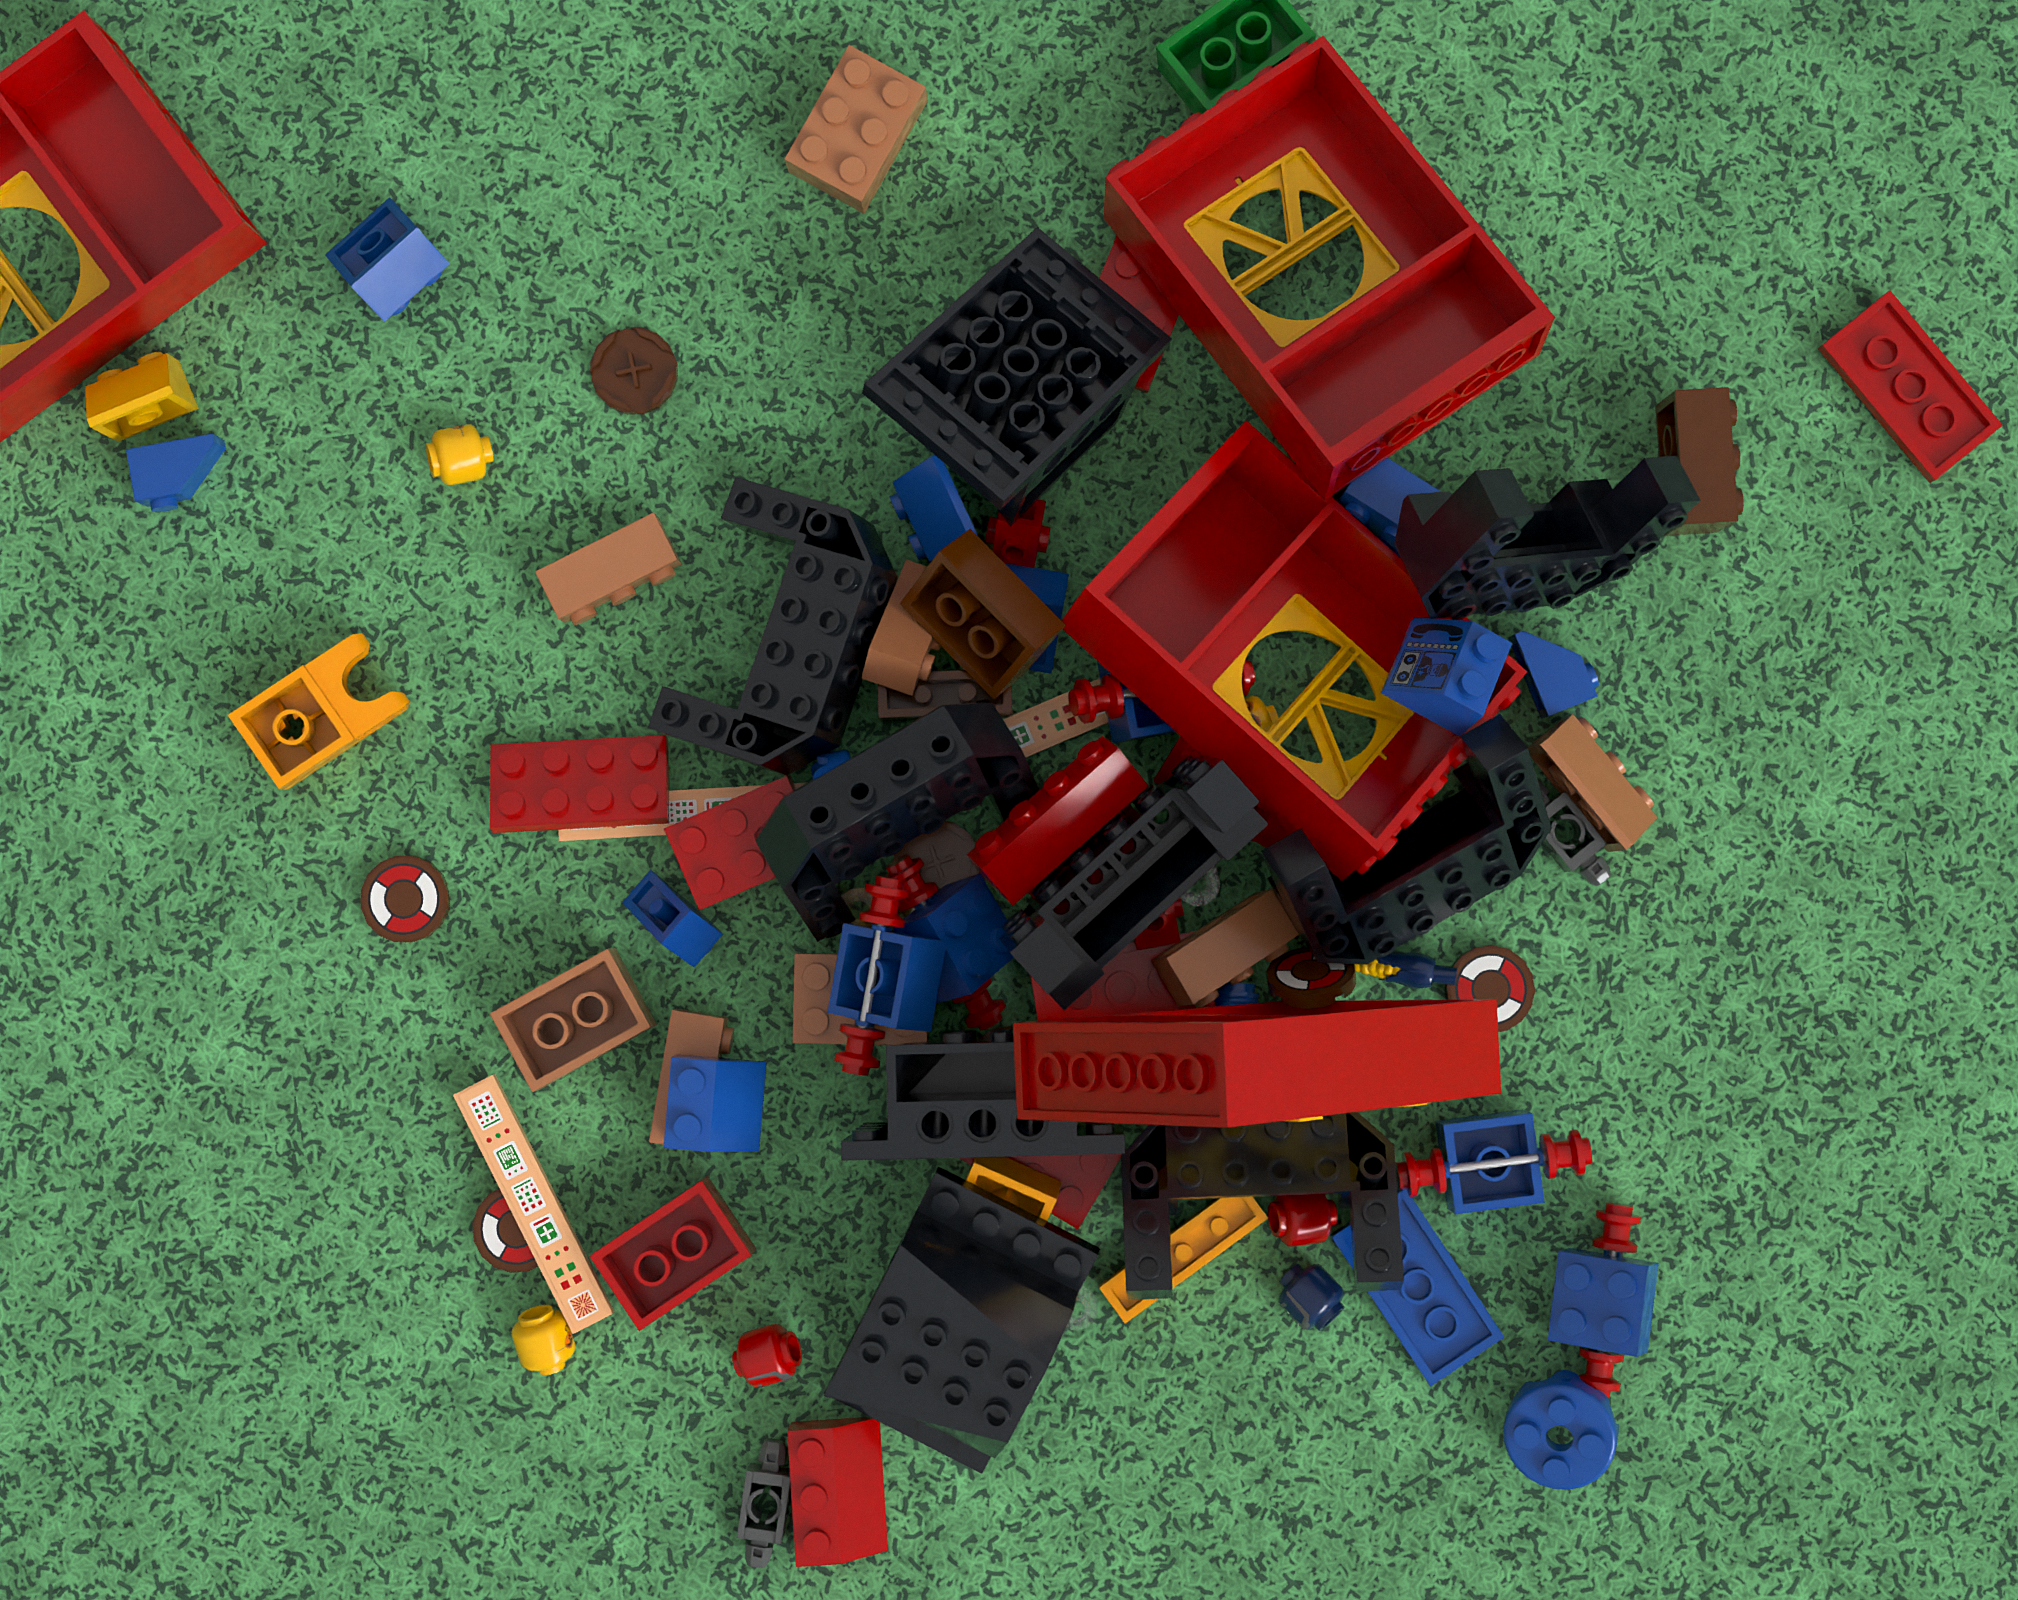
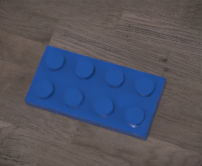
(1436, 1308)

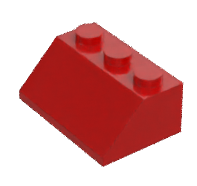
(837, 1490)

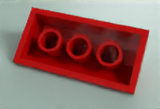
(1057, 819)

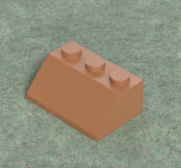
(1593, 782)

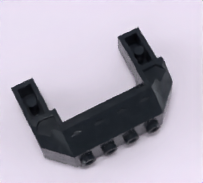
(1500, 554)
(812, 641)
(887, 799)
(1205, 822)
(1434, 869)
(1263, 1159)

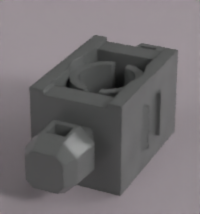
(1593, 868)
(760, 1532)

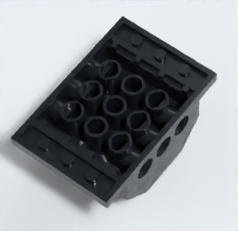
(1020, 373)
(961, 1103)
(963, 1321)

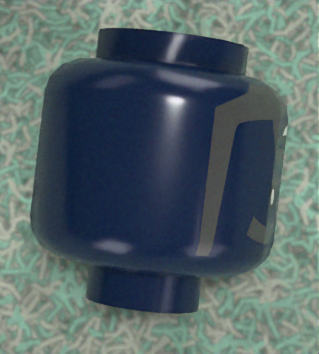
(1311, 1296)

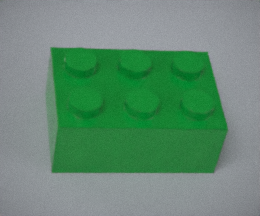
(1229, 48)

